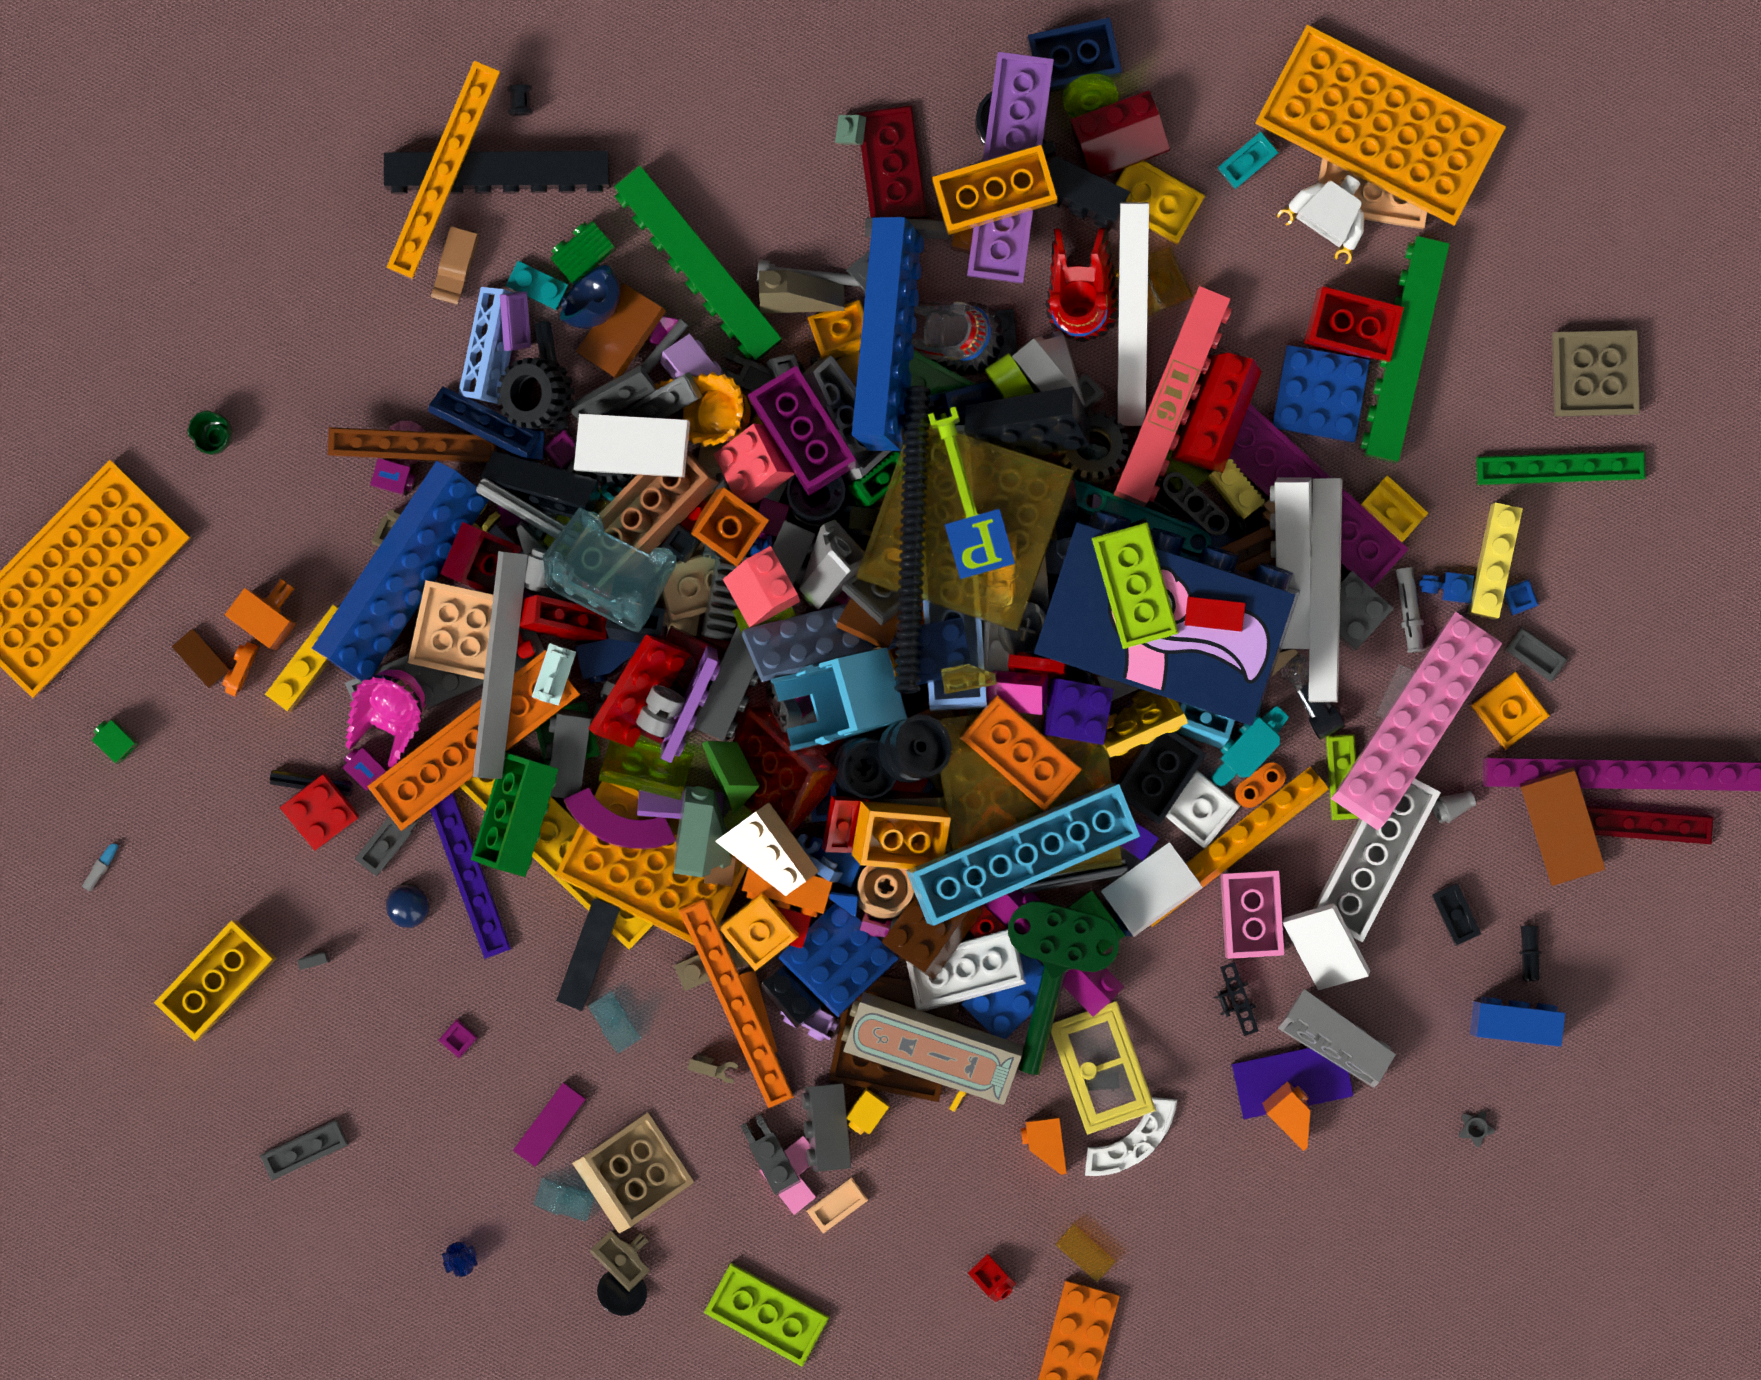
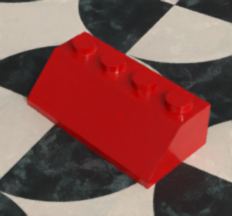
(1217, 412)

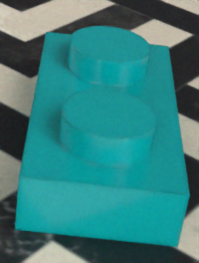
(1247, 160)
(537, 285)

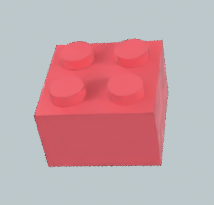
(753, 464)

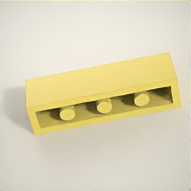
(1495, 560)

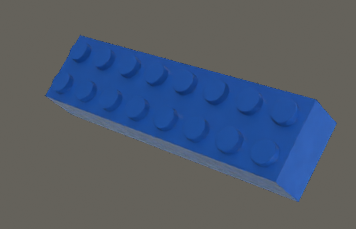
(887, 334)
(397, 573)

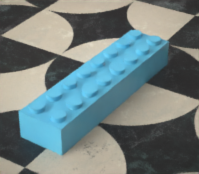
(1023, 853)

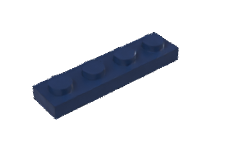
(483, 422)

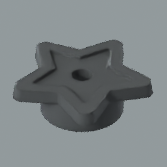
(1483, 1128)

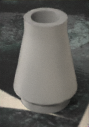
(1451, 806)

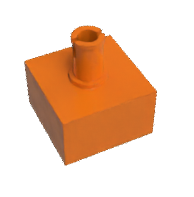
(263, 615)

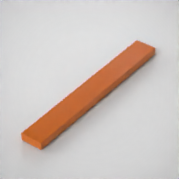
(736, 1002)

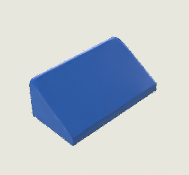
(845, 898)

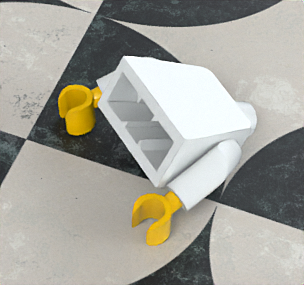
(1331, 213)

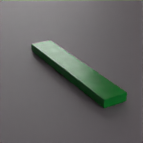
(1560, 468)

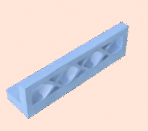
(494, 357)

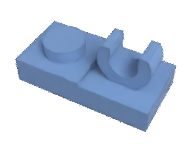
(825, 866)

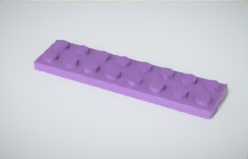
(1013, 125)

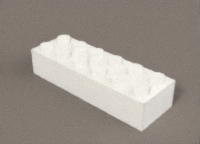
(1375, 859)

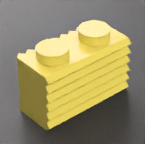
(1236, 490)

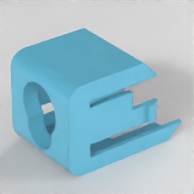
(848, 697)

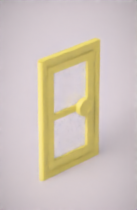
(1102, 1068)

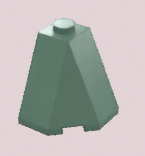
(697, 833)

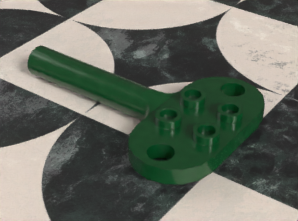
(1062, 942)

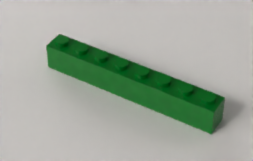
(697, 263)
(1400, 375)

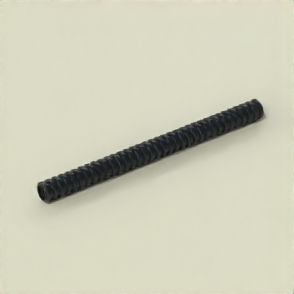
(912, 539)

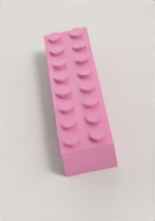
(1416, 721)

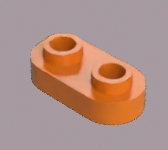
(235, 679)
(1260, 785)

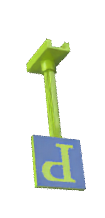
(979, 539)

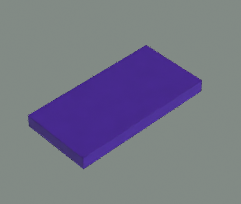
(1304, 1068)

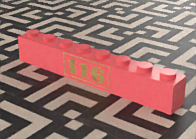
(1172, 396)

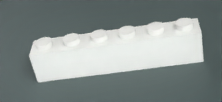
(1293, 550)

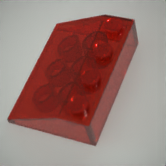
(786, 779)

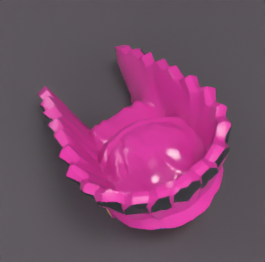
(391, 703)

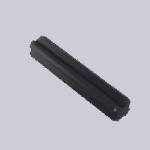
(299, 781)

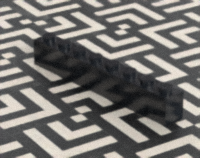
(505, 171)

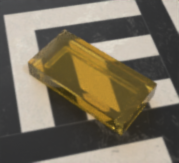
(1085, 1252)

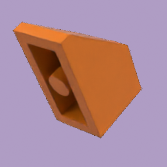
(1290, 1112)
(1045, 1141)

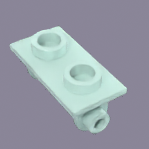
(553, 674)

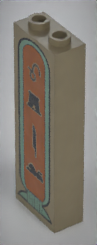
(932, 1048)

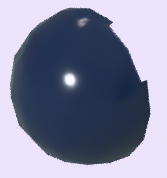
(592, 299)

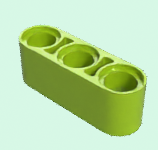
(1008, 378)

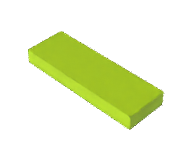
(1340, 759)

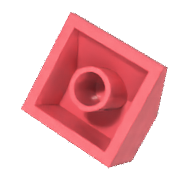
(761, 587)

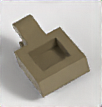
(705, 1066)

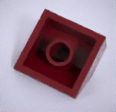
(475, 557)

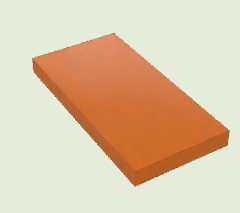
(1020, 752)

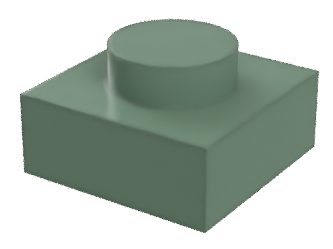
(850, 129)

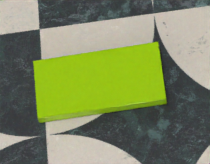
(1135, 585)
(766, 1314)

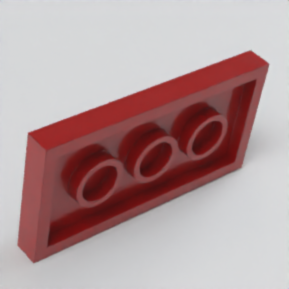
(652, 664)

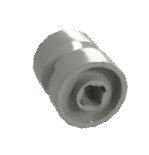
(659, 713)

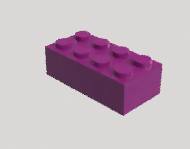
(802, 430)

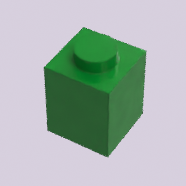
(114, 740)

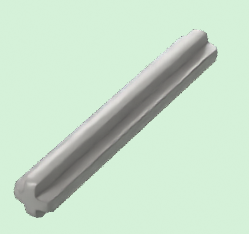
(520, 508)

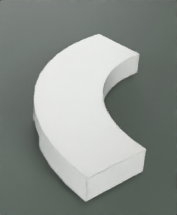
(1135, 1145)

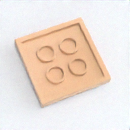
(452, 630)

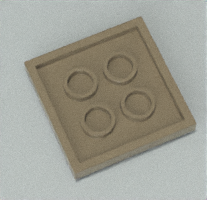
(1595, 373)

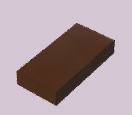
(201, 658)

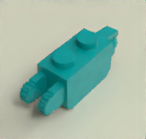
(1250, 748)

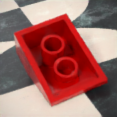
(1353, 324)

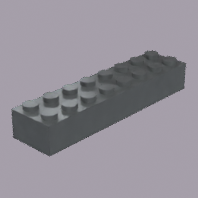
(737, 669)

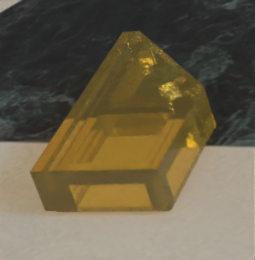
(966, 678)

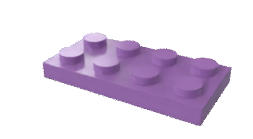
(695, 695)

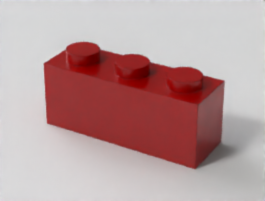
(562, 619)

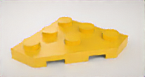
(1143, 722)

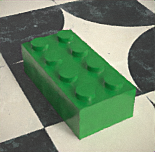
(515, 815)

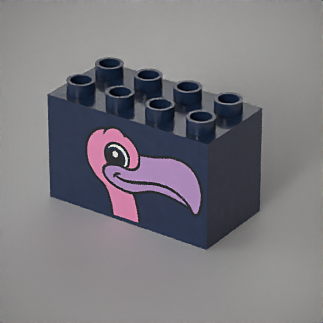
(1198, 666)

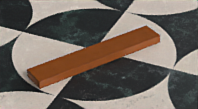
(408, 445)

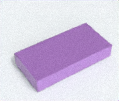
(515, 320)

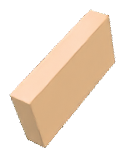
(837, 1205)

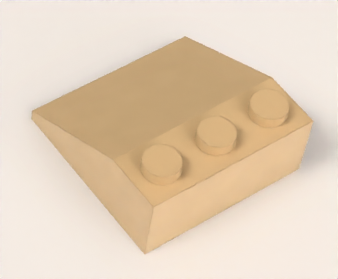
(633, 1173)

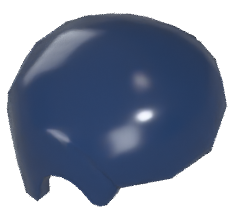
(407, 906)

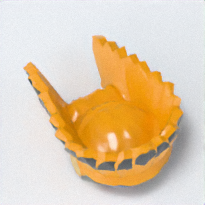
(719, 413)

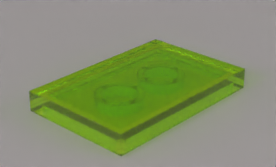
(645, 770)

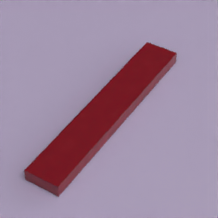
(1651, 825)

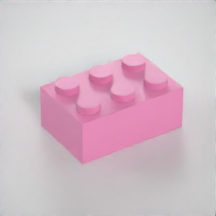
(1252, 914)

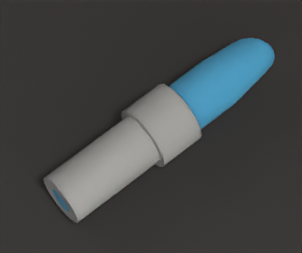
(100, 867)

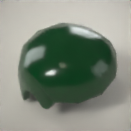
(210, 432)

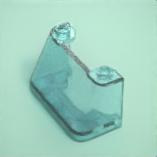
(606, 571)

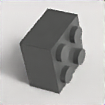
(1359, 611)

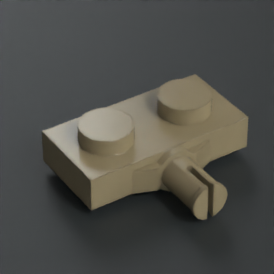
(621, 1259)

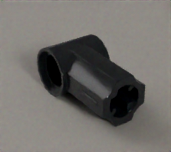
(1322, 716)

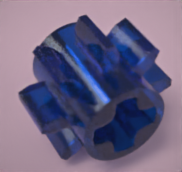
(459, 1259)

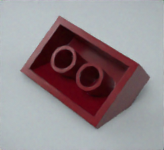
(1120, 134)

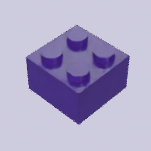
(1077, 711)

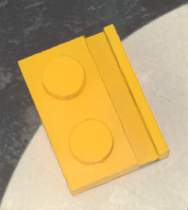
(1394, 508)

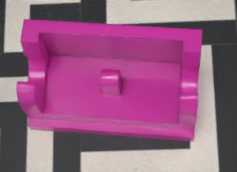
(1021, 691)

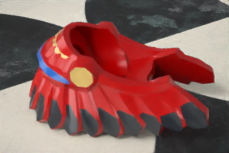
(1080, 296)

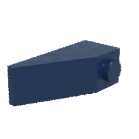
(603, 658)

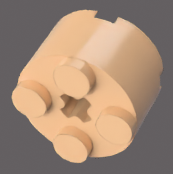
(879, 904)

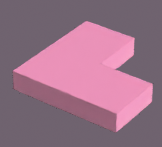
(800, 1194)

